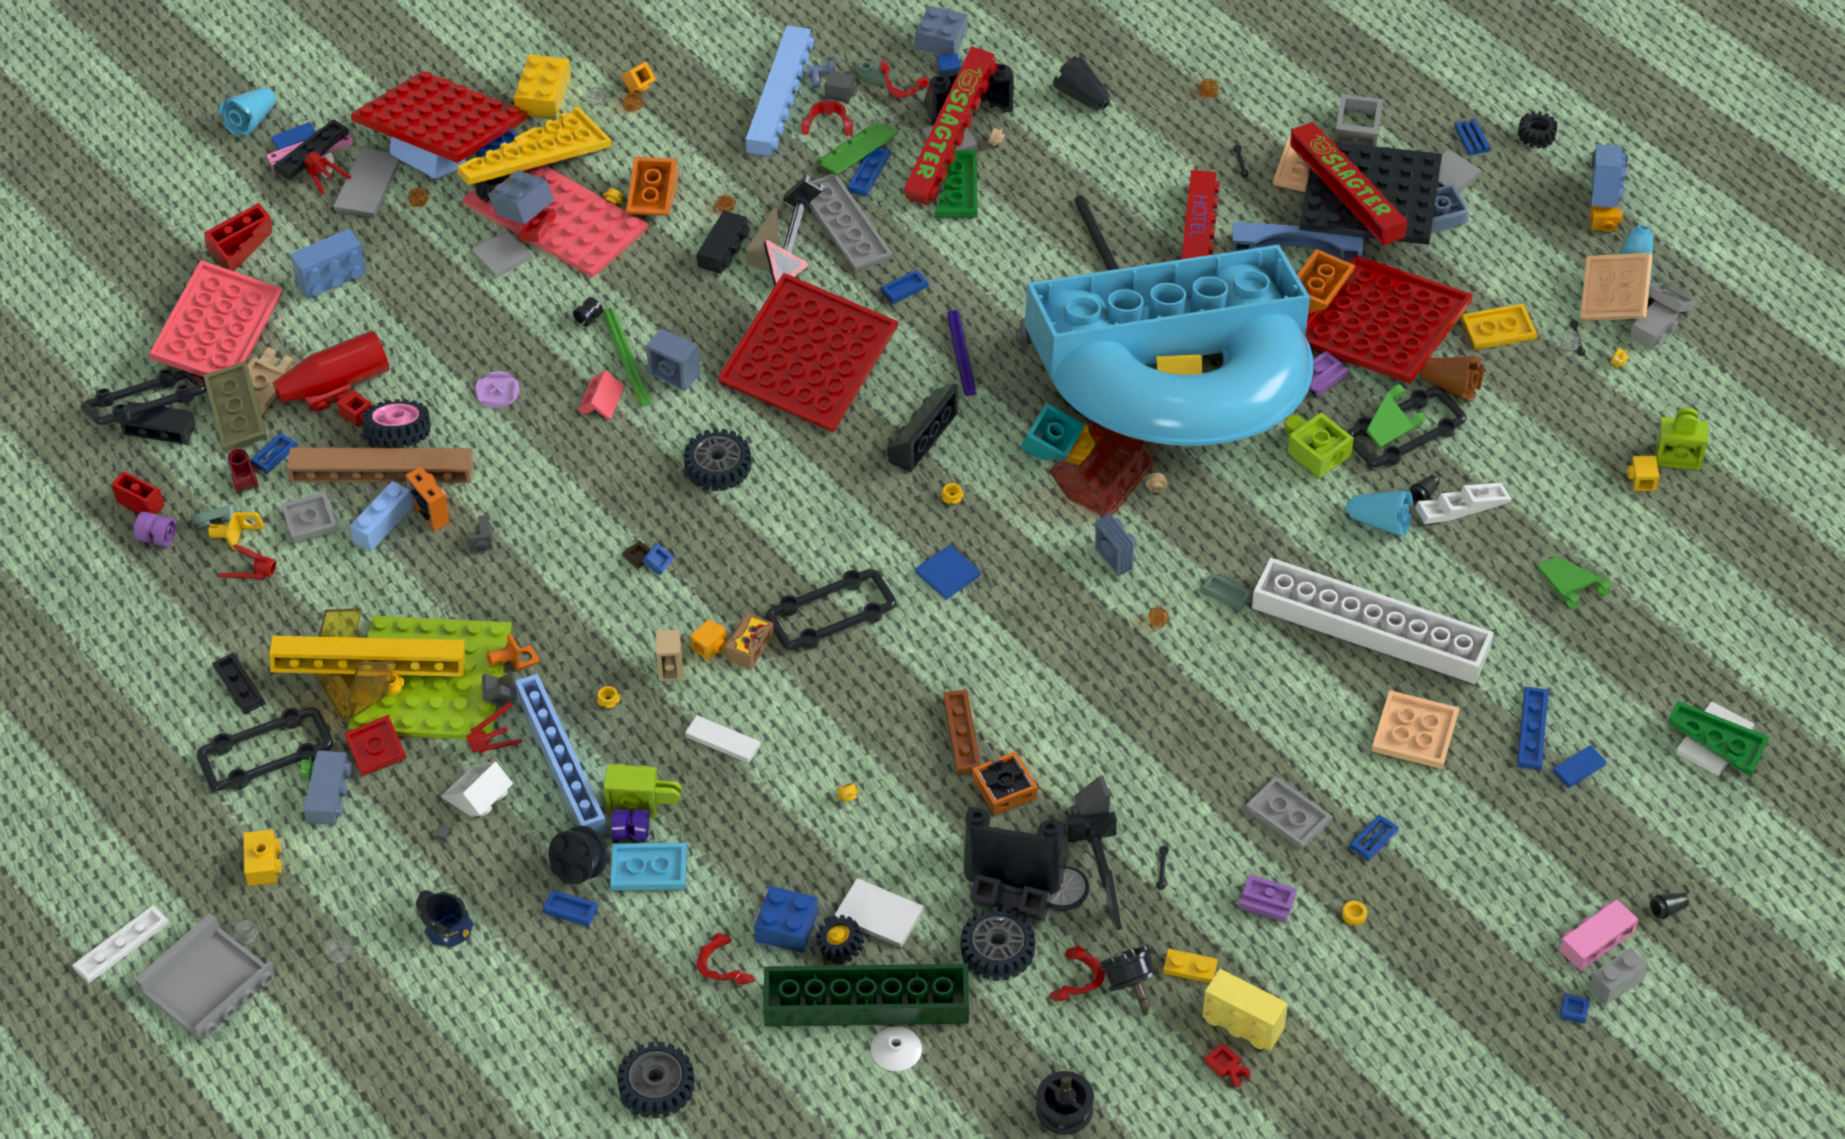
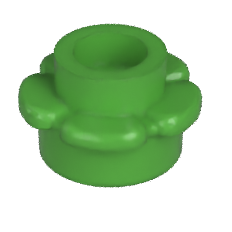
(307, 768)

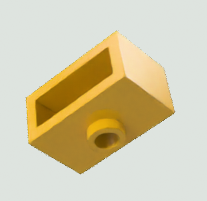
(261, 857)

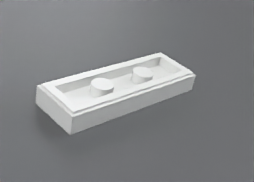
(722, 739)

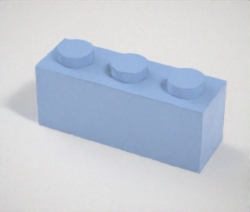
(381, 516)

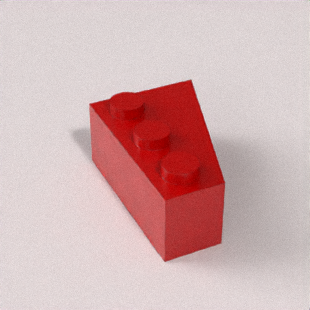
(238, 236)

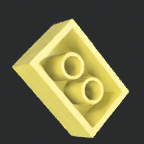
(1244, 1010)

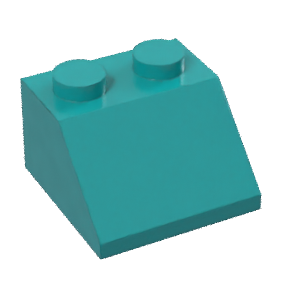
(1052, 434)

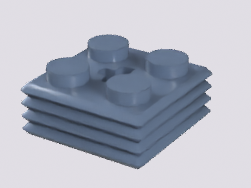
(1449, 209)
(1114, 544)

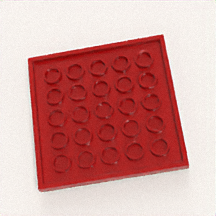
(439, 116)
(1386, 319)
(808, 352)

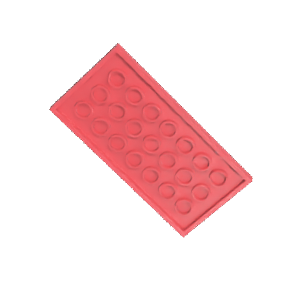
(586, 228)

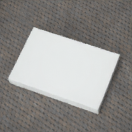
(1700, 755)
(880, 912)

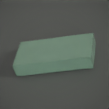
(1226, 592)

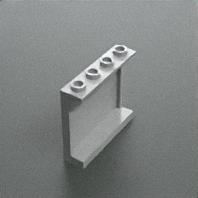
(204, 978)

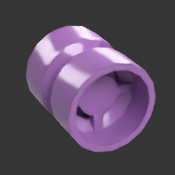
(155, 529)

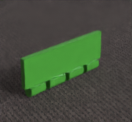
(856, 148)

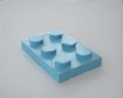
(648, 866)

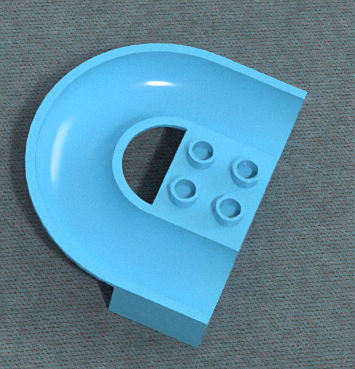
(1109, 326)

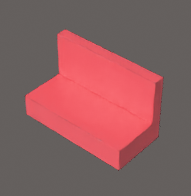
(602, 395)

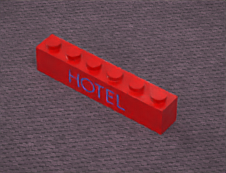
(1200, 214)

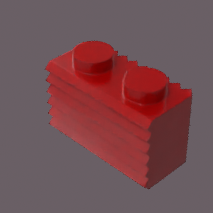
(137, 494)

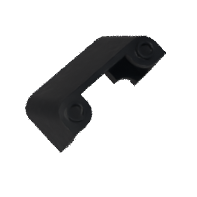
(998, 93)
(1015, 856)

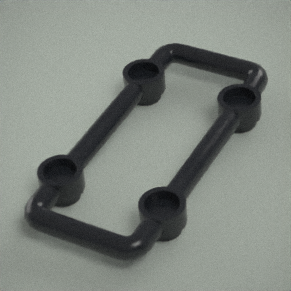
(1418, 400)
(122, 414)
(851, 580)
(239, 778)

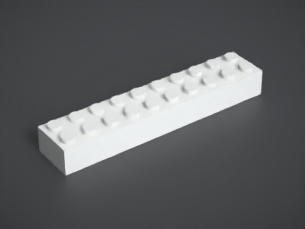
(1372, 620)

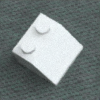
(478, 789)

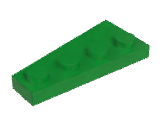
(960, 188)
(1722, 737)

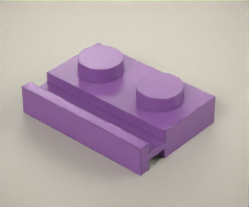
(1326, 373)
(1267, 898)

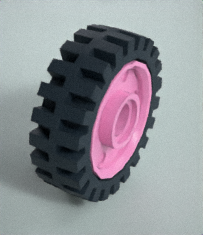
(396, 423)

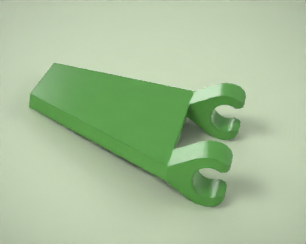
(1390, 421)
(1570, 578)

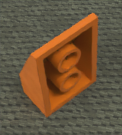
(652, 186)

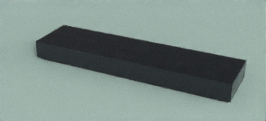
(318, 142)

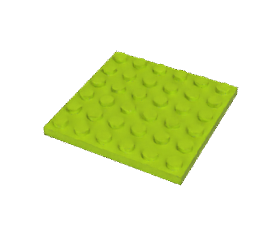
(440, 704)

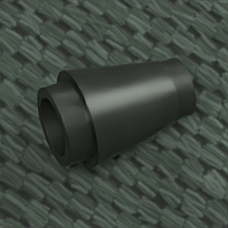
(1424, 489)
(1668, 904)

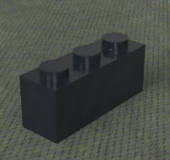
(723, 242)
(161, 424)

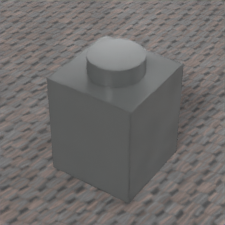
(840, 86)

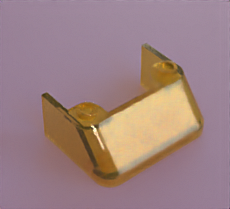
(370, 683)

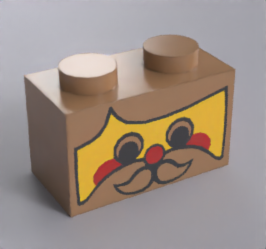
(749, 641)

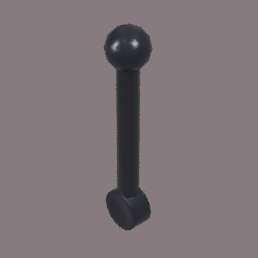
(1244, 172)
(1574, 324)
(1163, 850)

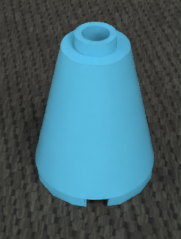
(246, 110)
(1638, 241)
(1383, 510)

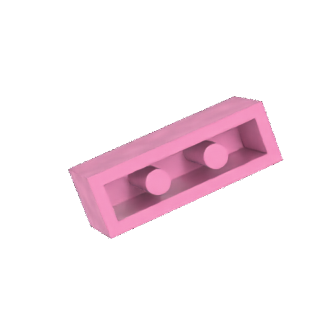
(1598, 934)

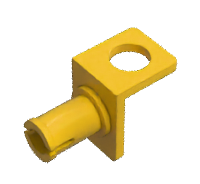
(233, 529)

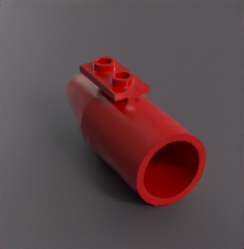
(332, 371)

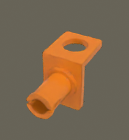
(512, 653)

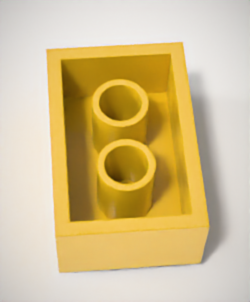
(542, 85)

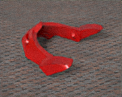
(923, 81)
(827, 107)
(719, 940)
(1079, 953)

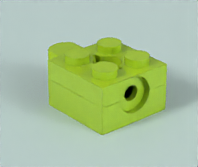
(1682, 440)
(1317, 443)
(638, 789)

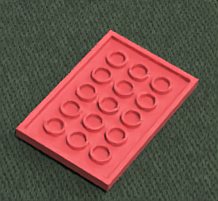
(215, 320)

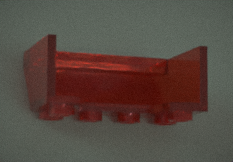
(1107, 472)

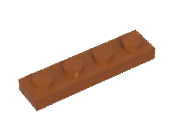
(961, 731)

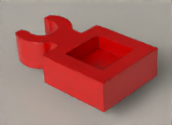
(1226, 1062)

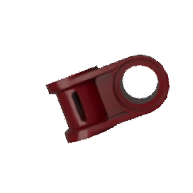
(241, 470)

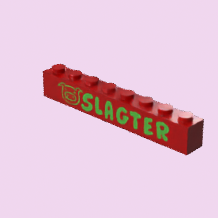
(950, 126)
(1348, 183)

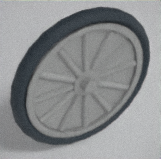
(1072, 890)

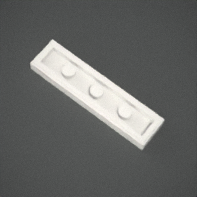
(120, 944)

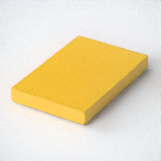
(1498, 326)

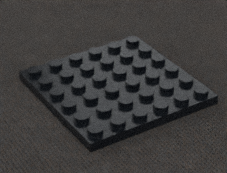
(1402, 176)

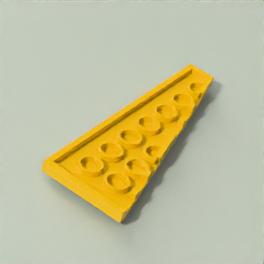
(555, 141)

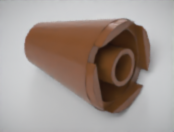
(1455, 375)

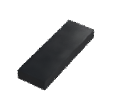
(238, 683)

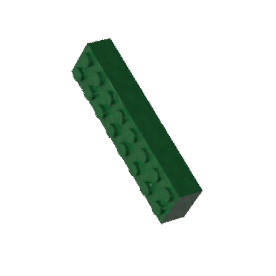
(866, 995)

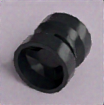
(588, 311)

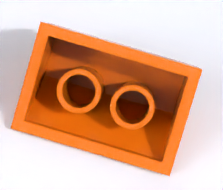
(1323, 278)

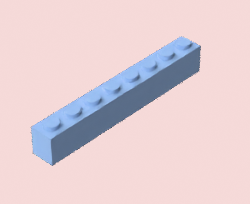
(779, 91)
(559, 754)

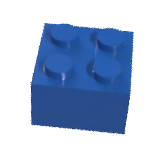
(786, 919)

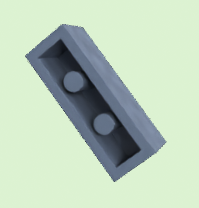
(327, 787)

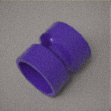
(622, 822)

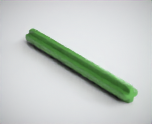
(626, 357)

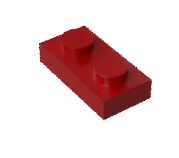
(537, 226)

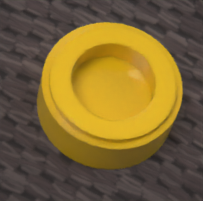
(1354, 913)

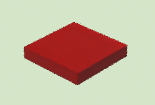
(375, 745)

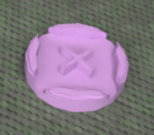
(497, 389)

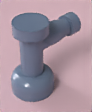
(814, 71)

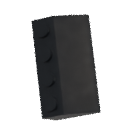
(924, 428)

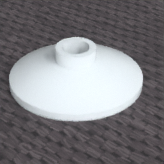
(898, 1057)

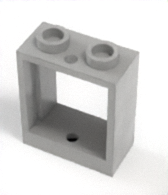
(1366, 135)

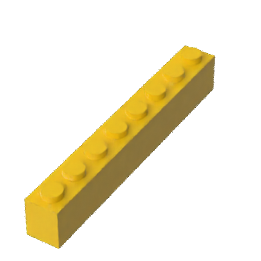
(342, 654)

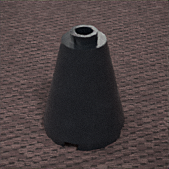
(1082, 84)

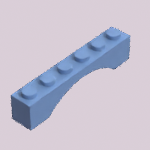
(1258, 235)

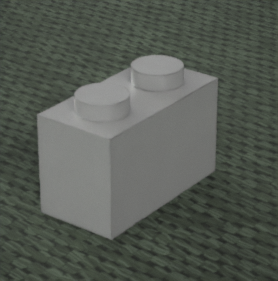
(1656, 325)
(1618, 976)

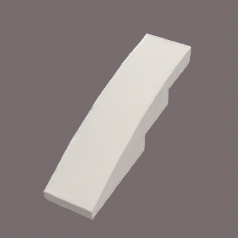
(1463, 503)

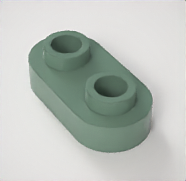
(870, 72)
(205, 518)

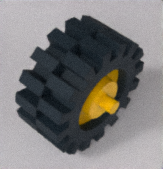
(840, 939)

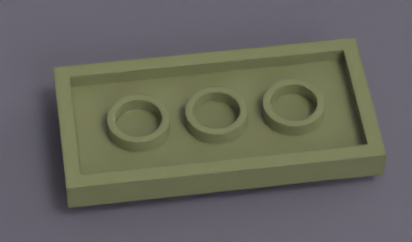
(235, 406)

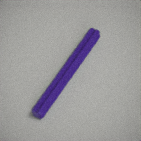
(961, 353)

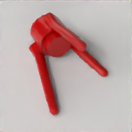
(317, 165)
(263, 565)
(479, 739)

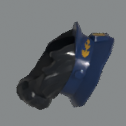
(444, 918)

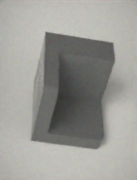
(499, 690)

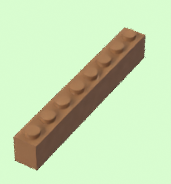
(378, 464)

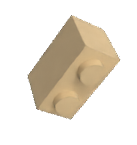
(669, 655)

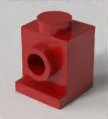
(355, 411)

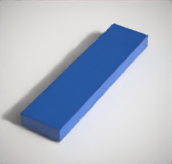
(1532, 728)

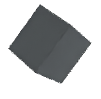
(441, 833)

